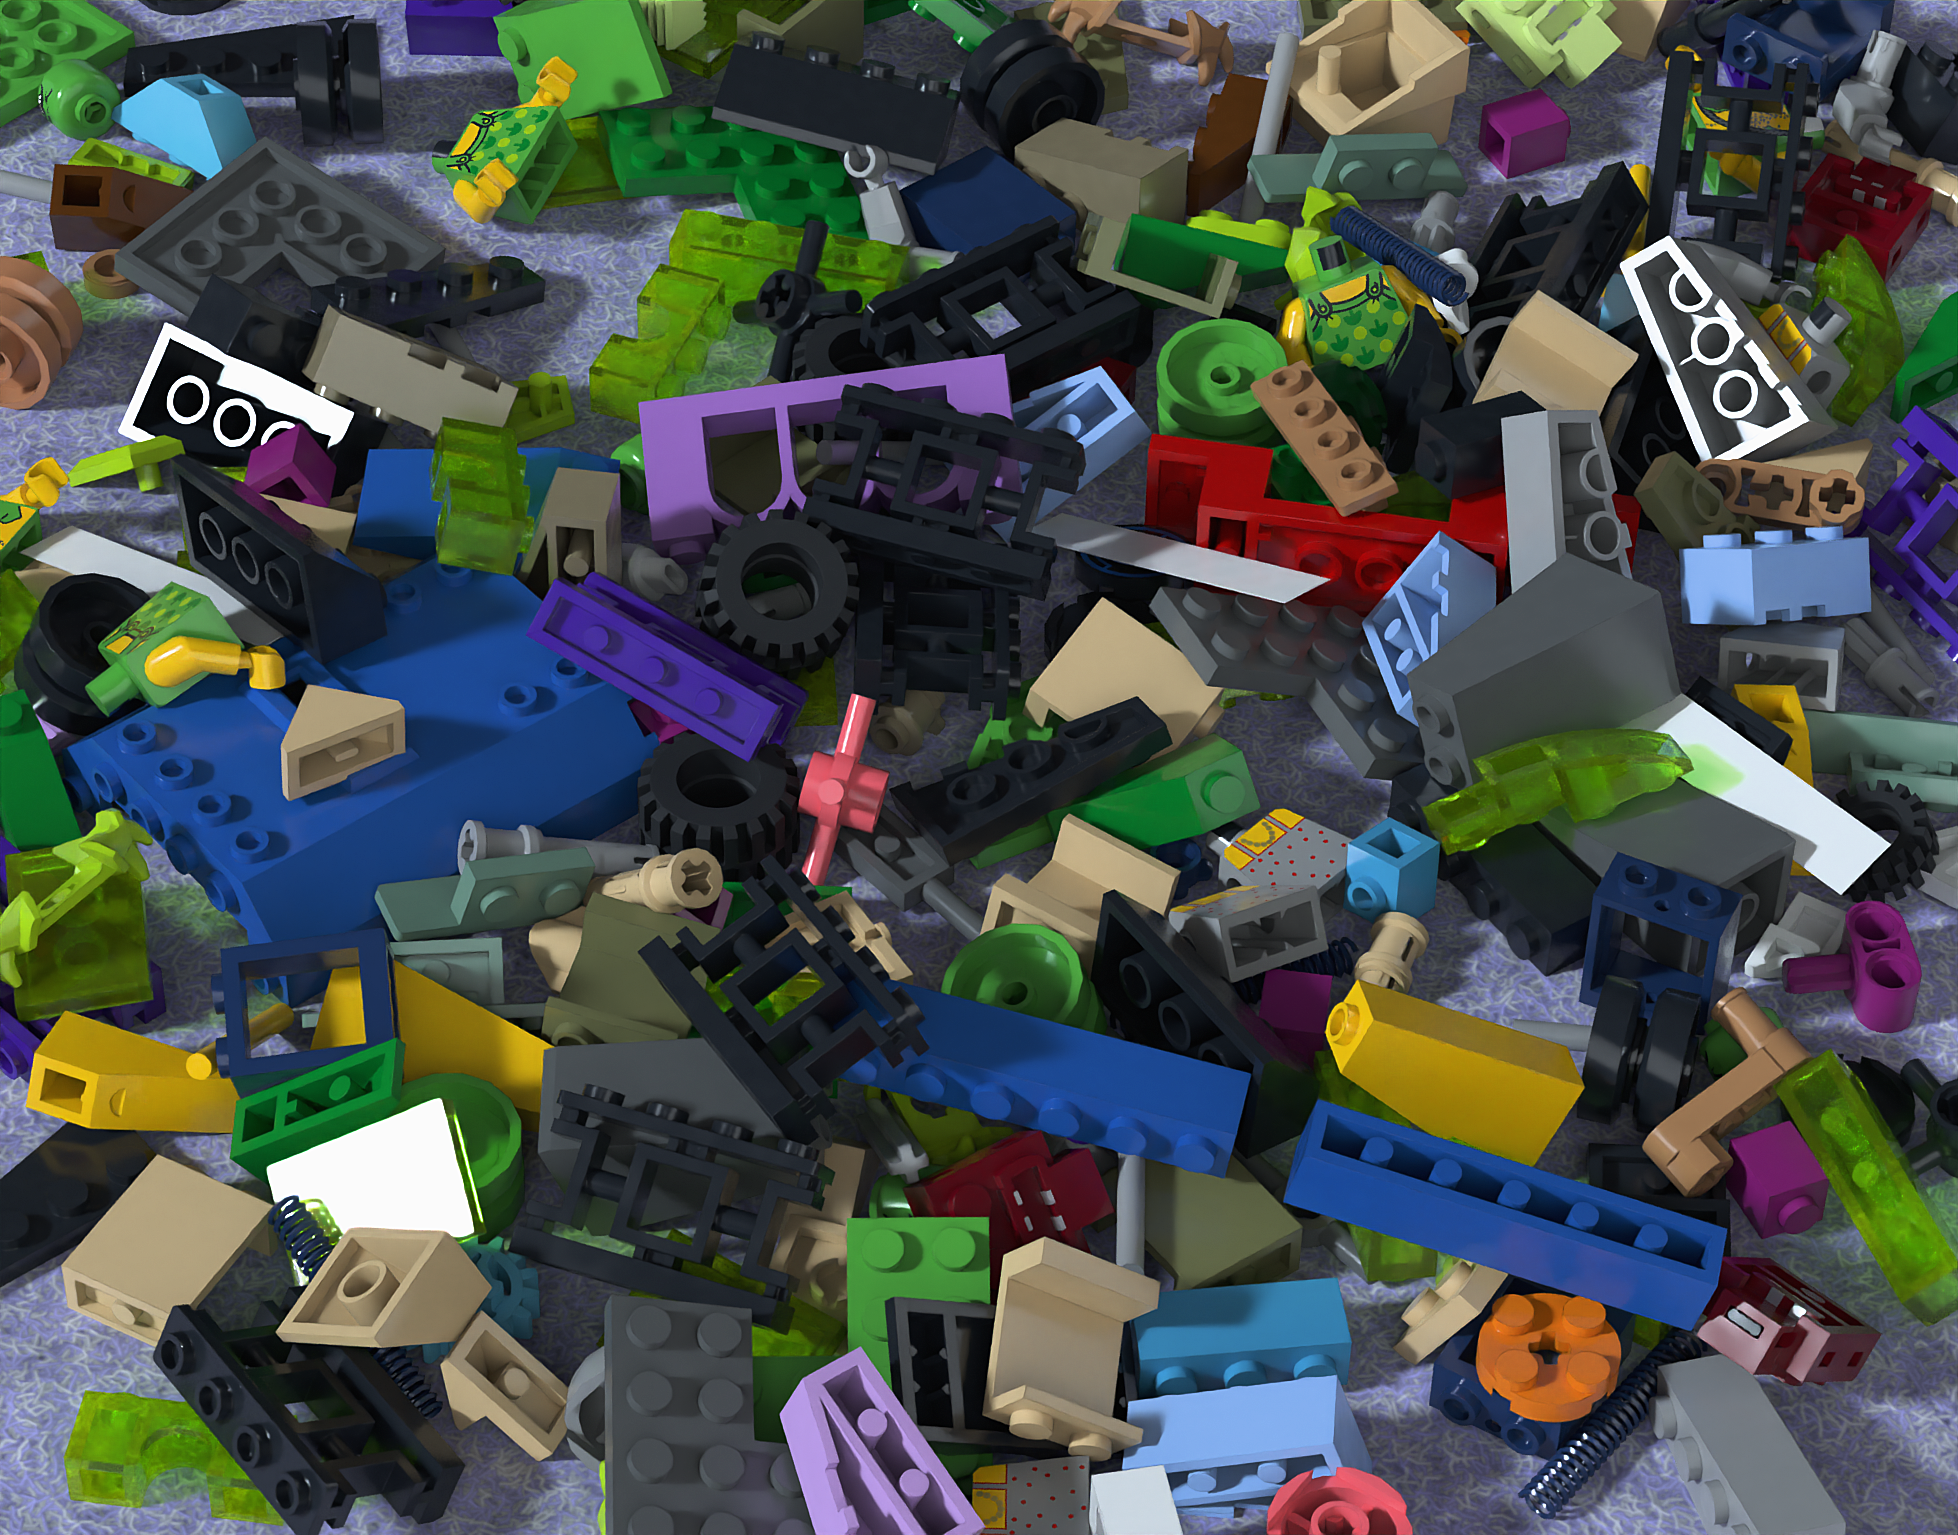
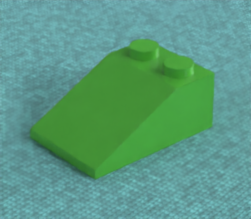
(598, 38)

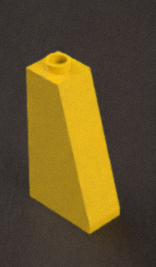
(441, 1036)
(1455, 1071)

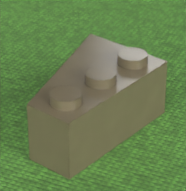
(1106, 173)
(402, 376)
(575, 531)

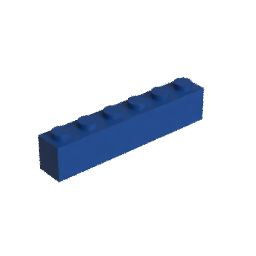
(1062, 1081)
(1505, 1215)

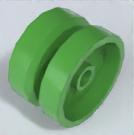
(1207, 382)
(1027, 973)
(490, 1137)

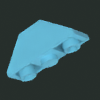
(190, 120)

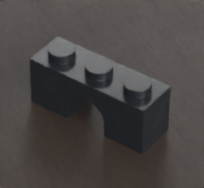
(255, 328)

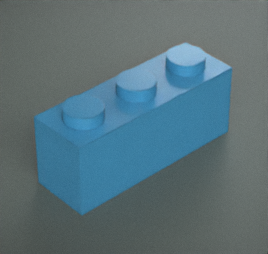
(1241, 1337)

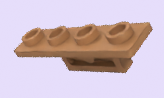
(1325, 439)

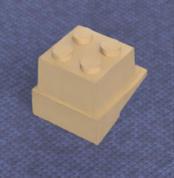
(1378, 72)

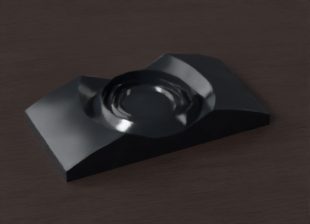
(941, 1377)

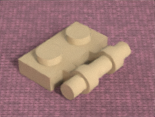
(1438, 1314)

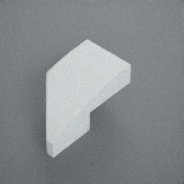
(1804, 931)

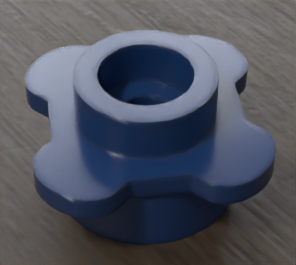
(1185, 857)

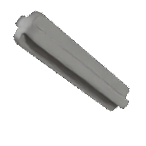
(892, 1141)

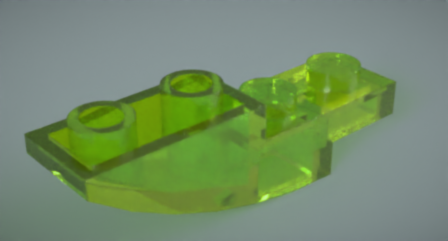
(1873, 337)
(1575, 769)

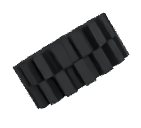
(1909, 852)

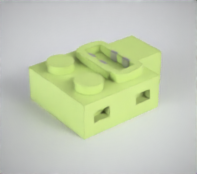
(1545, 35)

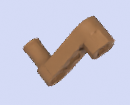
(1809, 491)
(1687, 1140)

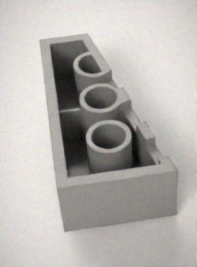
(1719, 361)
(1560, 493)
(1738, 1453)

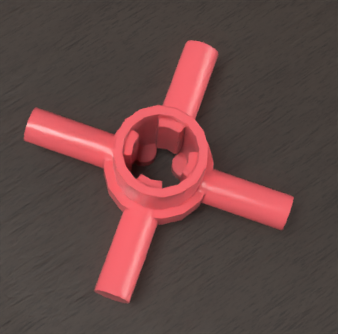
(841, 790)

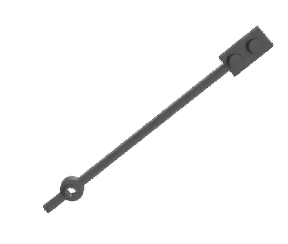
(912, 872)

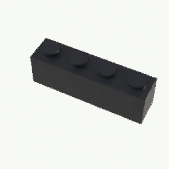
(1510, 880)

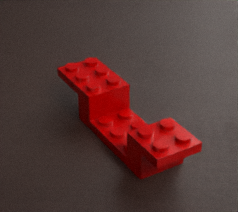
(1223, 503)

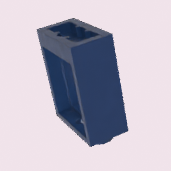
(1684, 906)
(361, 948)
(1466, 1402)

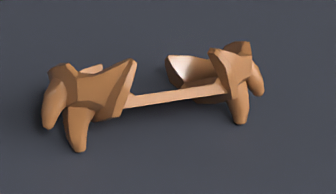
(1186, 42)

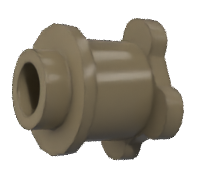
(902, 727)

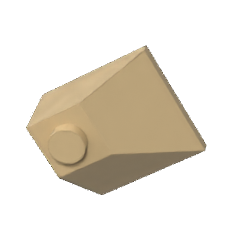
(388, 1291)

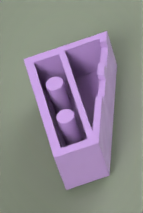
(866, 1459)

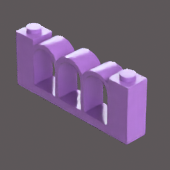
(679, 459)

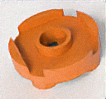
(1555, 1323)

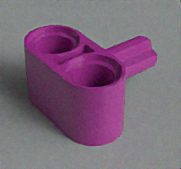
(1873, 968)

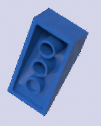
(398, 506)

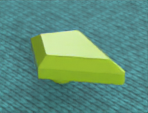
(540, 406)
(139, 456)

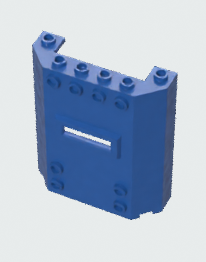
(489, 737)

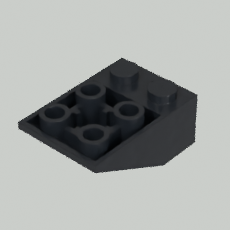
(1927, 100)

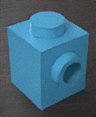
(1391, 871)

